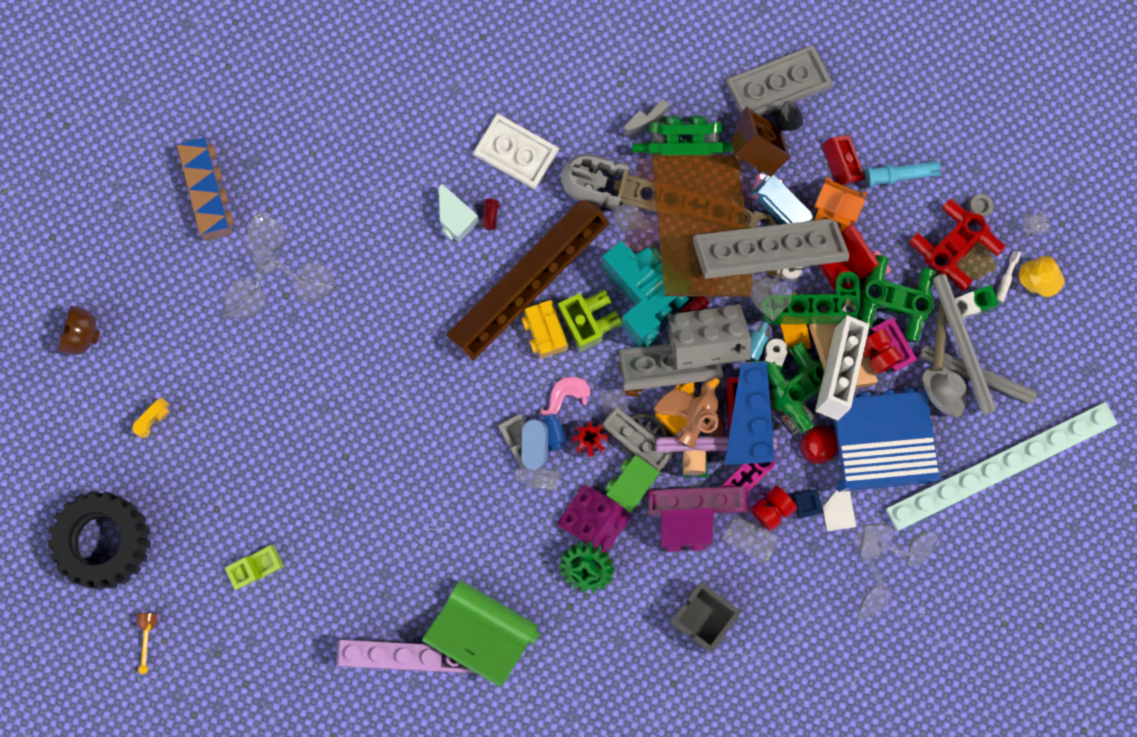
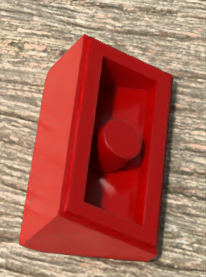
(843, 160)

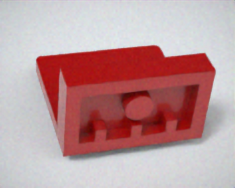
(860, 261)

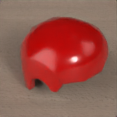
(819, 444)

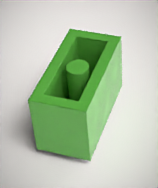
(632, 483)

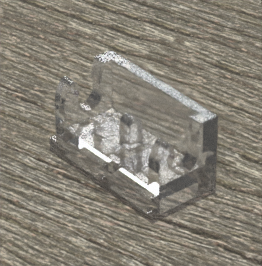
(751, 538)

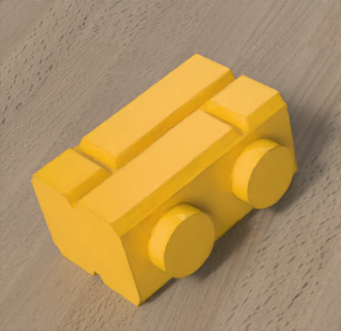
(545, 329)

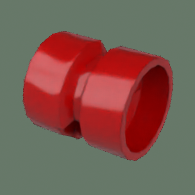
(880, 352)
(773, 508)

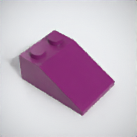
(686, 529)

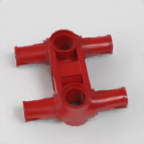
(957, 244)

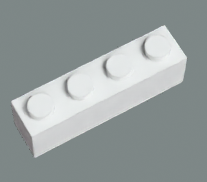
(842, 368)

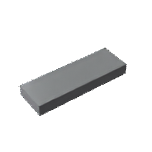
(635, 438)

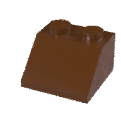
(759, 143)

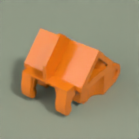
(839, 203)

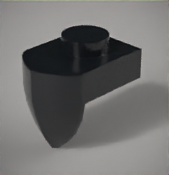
(788, 117)

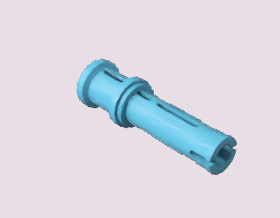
(891, 174)

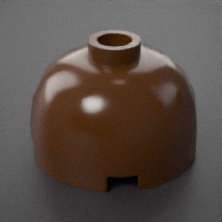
(78, 332)

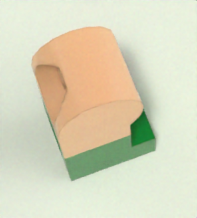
(694, 464)

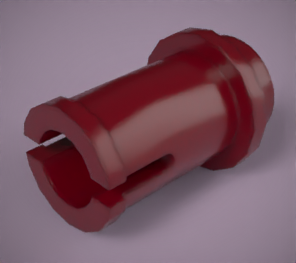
(490, 214)
(695, 304)

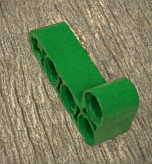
(833, 302)

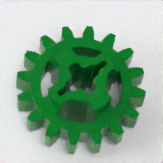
(587, 567)

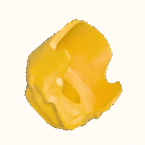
(1041, 276)

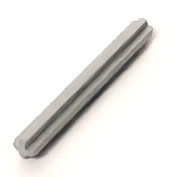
(993, 380)

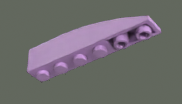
(395, 657)

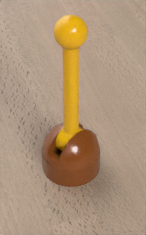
(146, 622)

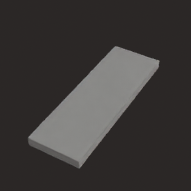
(770, 248)

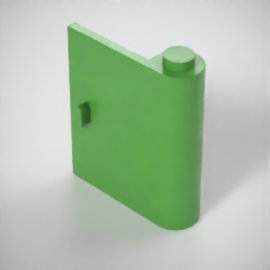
(481, 633)

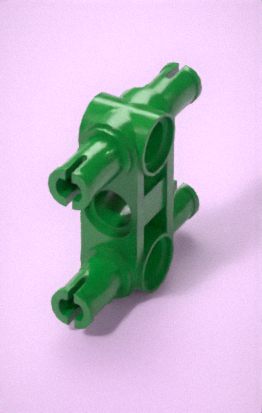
(897, 298)
(791, 394)

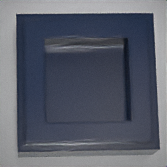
(807, 504)

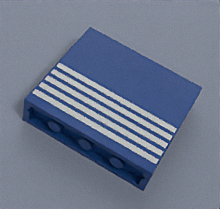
(887, 441)

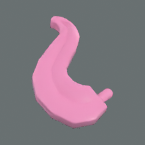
(567, 387)

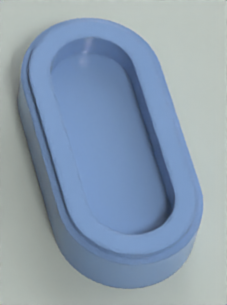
(534, 444)

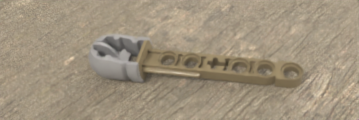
(577, 174)

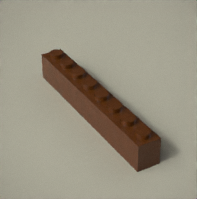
(527, 279)

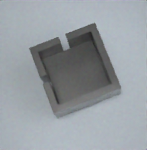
(706, 617)

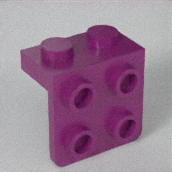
(594, 518)

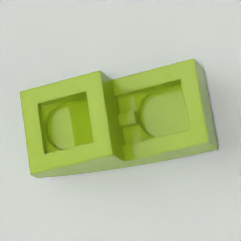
(254, 567)

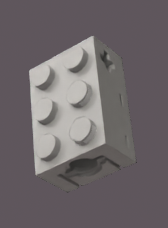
(709, 337)

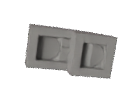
(641, 122)
(512, 433)

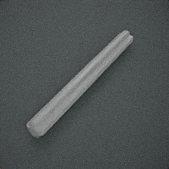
(964, 344)

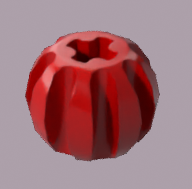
(592, 432)

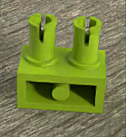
(579, 320)

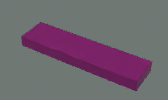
(721, 499)

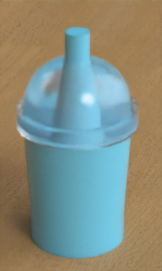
(760, 335)

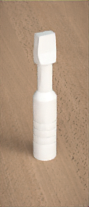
(1007, 277)

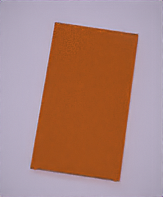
(693, 199)

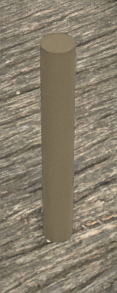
(940, 339)

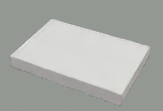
(516, 151)

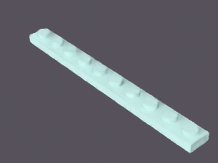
(1001, 466)

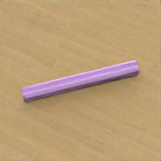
(671, 444)

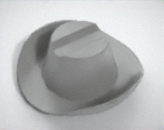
(946, 390)

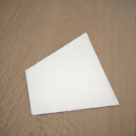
(839, 511)

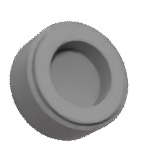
(981, 204)

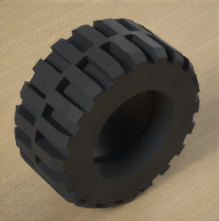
(68, 530)

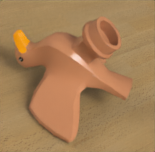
(699, 412)

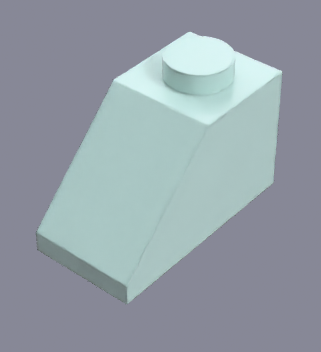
(455, 216)

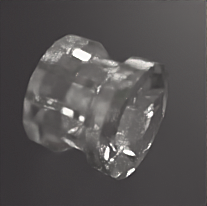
(1036, 223)

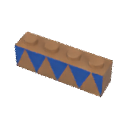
(204, 188)

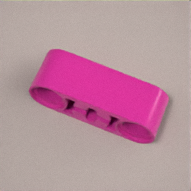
(744, 470)

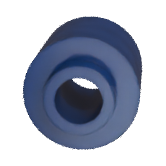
(555, 432)

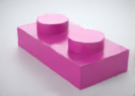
(898, 341)

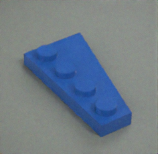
(751, 420)

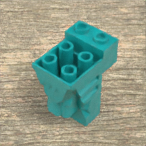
(642, 282)

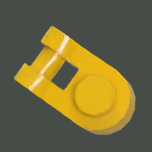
(155, 412)

